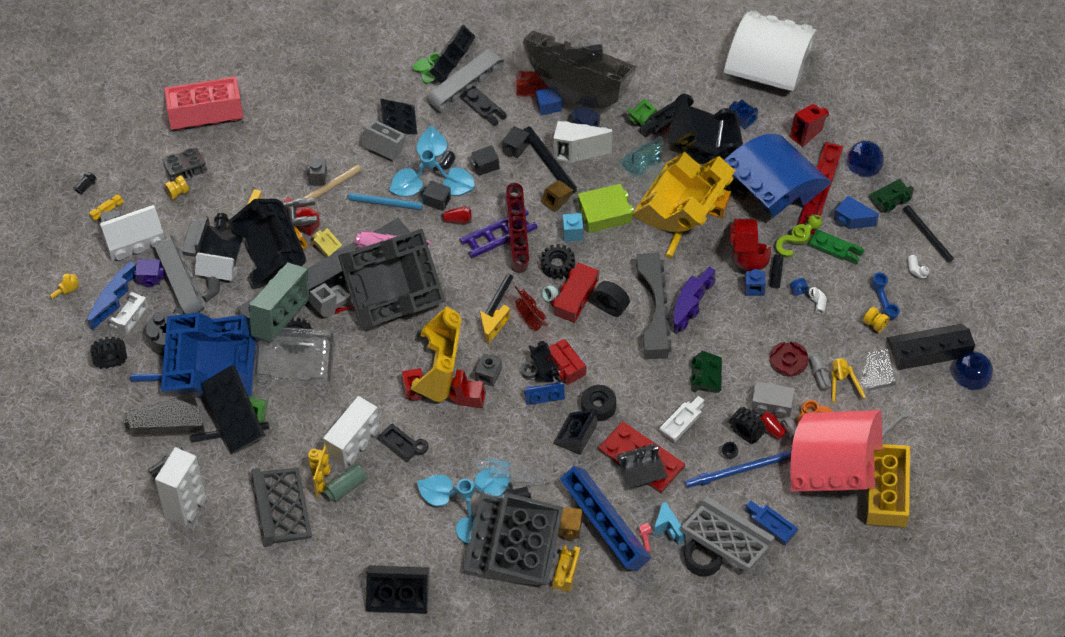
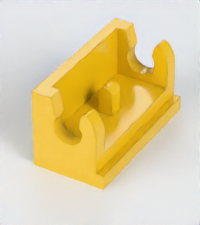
(566, 569)

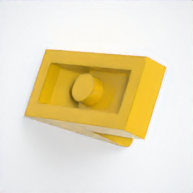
(494, 324)

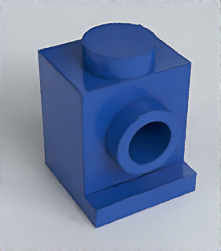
(755, 278)

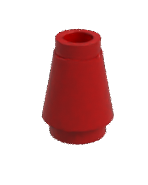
(458, 215)
(773, 425)

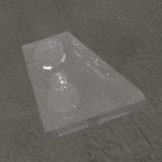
(877, 371)

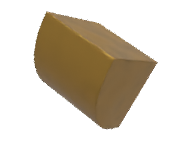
(556, 195)

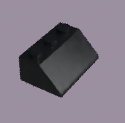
(397, 589)

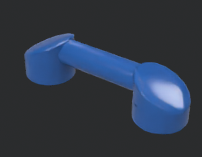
(878, 284)

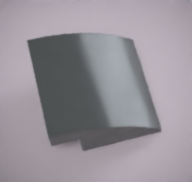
(512, 539)

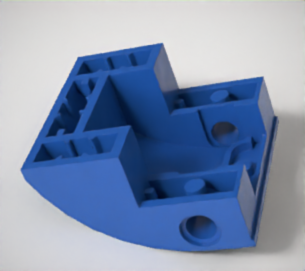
(776, 173)
(203, 347)

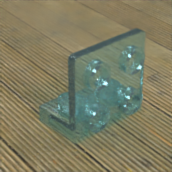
(643, 157)

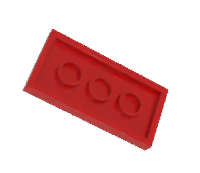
(626, 438)

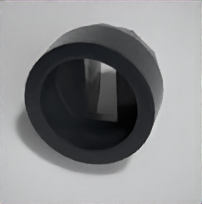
(729, 447)

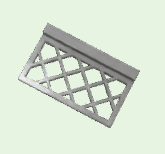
(733, 526)

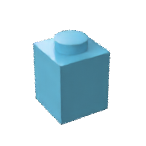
(572, 227)

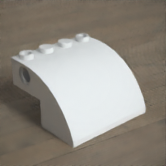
(770, 50)

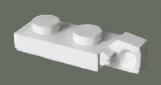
(682, 419)

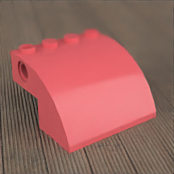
(836, 450)

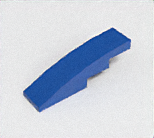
(109, 298)

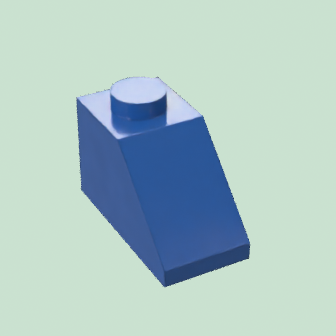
(855, 214)

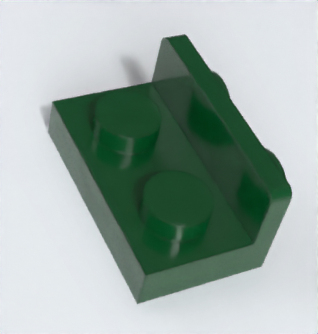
(891, 195)

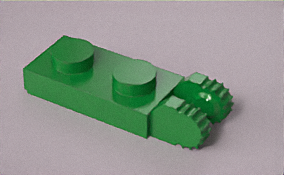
(835, 247)

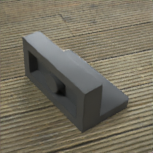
(195, 237)

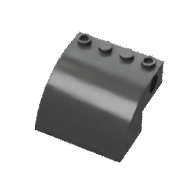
(391, 278)

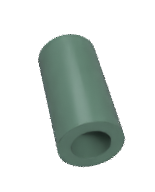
(344, 483)

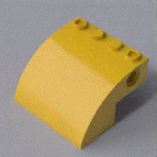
(684, 193)

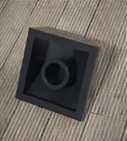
(221, 243)

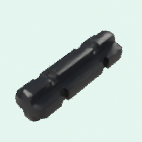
(776, 271)

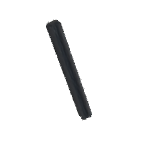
(549, 159)

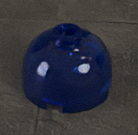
(865, 159)
(973, 370)

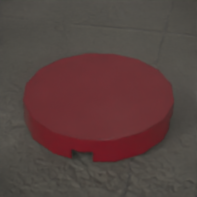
(789, 358)

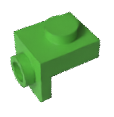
(641, 112)

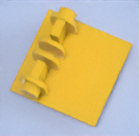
(319, 468)

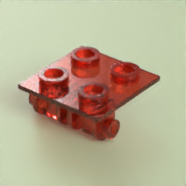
(529, 310)

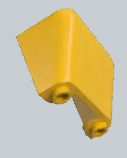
(443, 338)

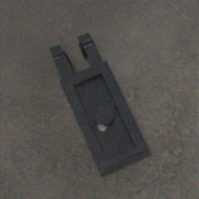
(482, 105)

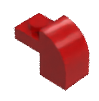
(467, 392)

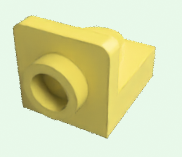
(326, 242)

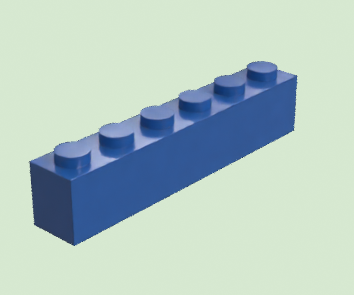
(605, 518)

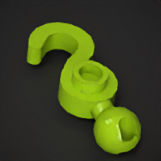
(800, 235)

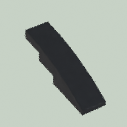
(452, 53)

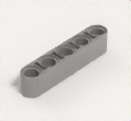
(471, 74)
(180, 275)

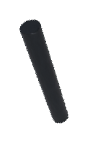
(500, 293)

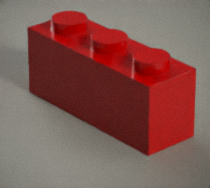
(744, 235)
(575, 292)

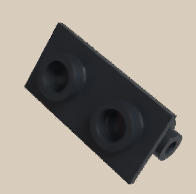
(546, 368)

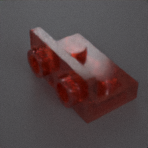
(528, 83)

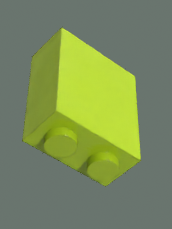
(605, 208)

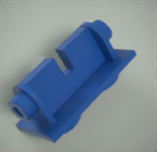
(545, 393)

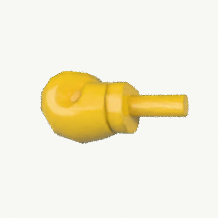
(68, 285)

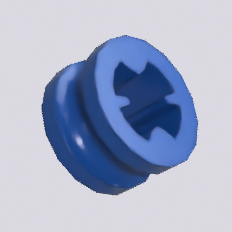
(799, 286)

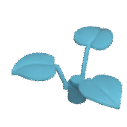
(430, 146)
(439, 487)

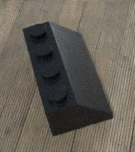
(931, 346)

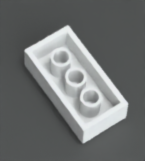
(180, 487)

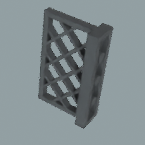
(263, 505)

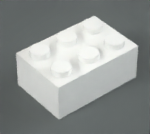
(352, 432)

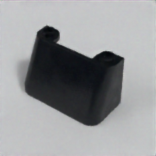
(703, 133)
(269, 238)

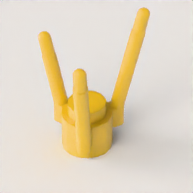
(841, 371)

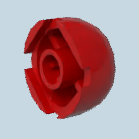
(753, 260)

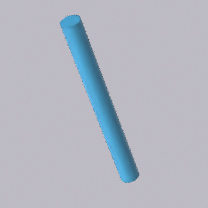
(385, 201)

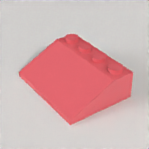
(203, 103)

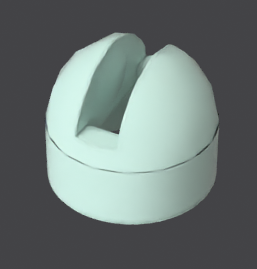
(547, 291)

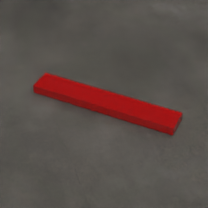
(827, 165)

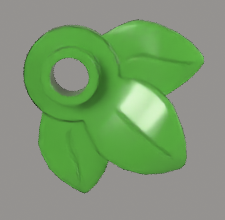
(424, 65)

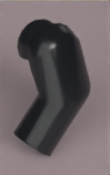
(447, 161)

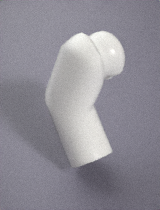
(920, 272)
(819, 298)

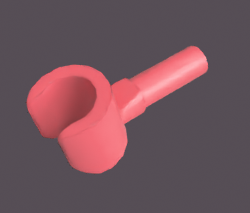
(645, 530)

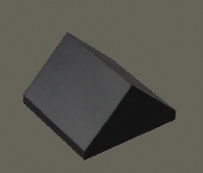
(577, 430)

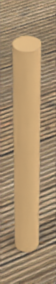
(335, 182)

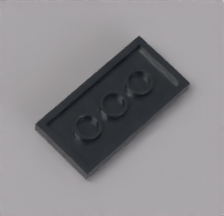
(233, 409)

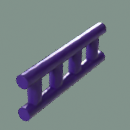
(493, 242)

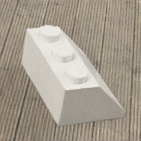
(132, 233)

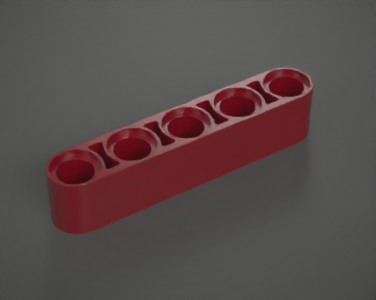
(513, 220)

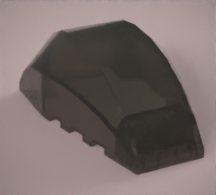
(576, 73)

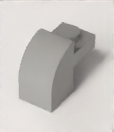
(328, 300)

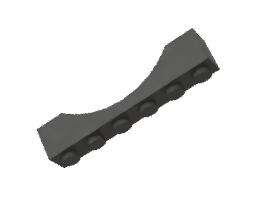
(655, 337)

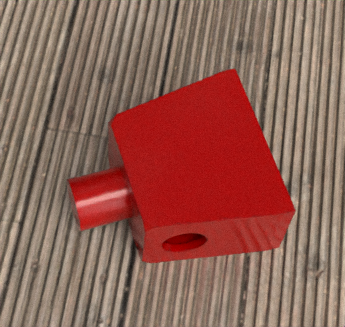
(808, 124)

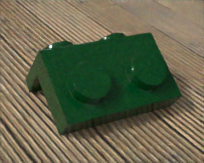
(706, 372)

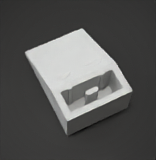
(580, 142)

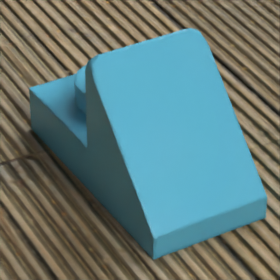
(668, 521)

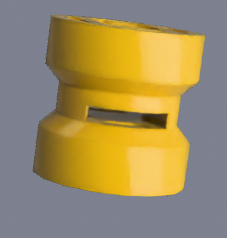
(176, 187)
(876, 319)

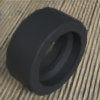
(610, 298)
(697, 569)

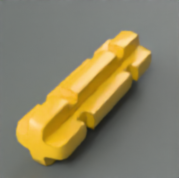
(109, 205)

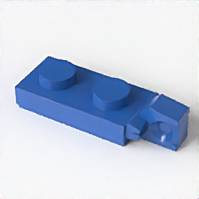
(771, 522)

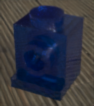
(746, 113)

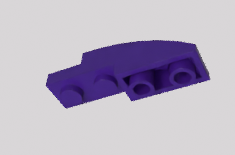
(688, 300)

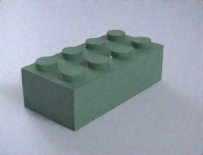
(279, 302)

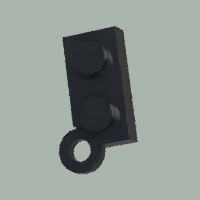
(402, 443)

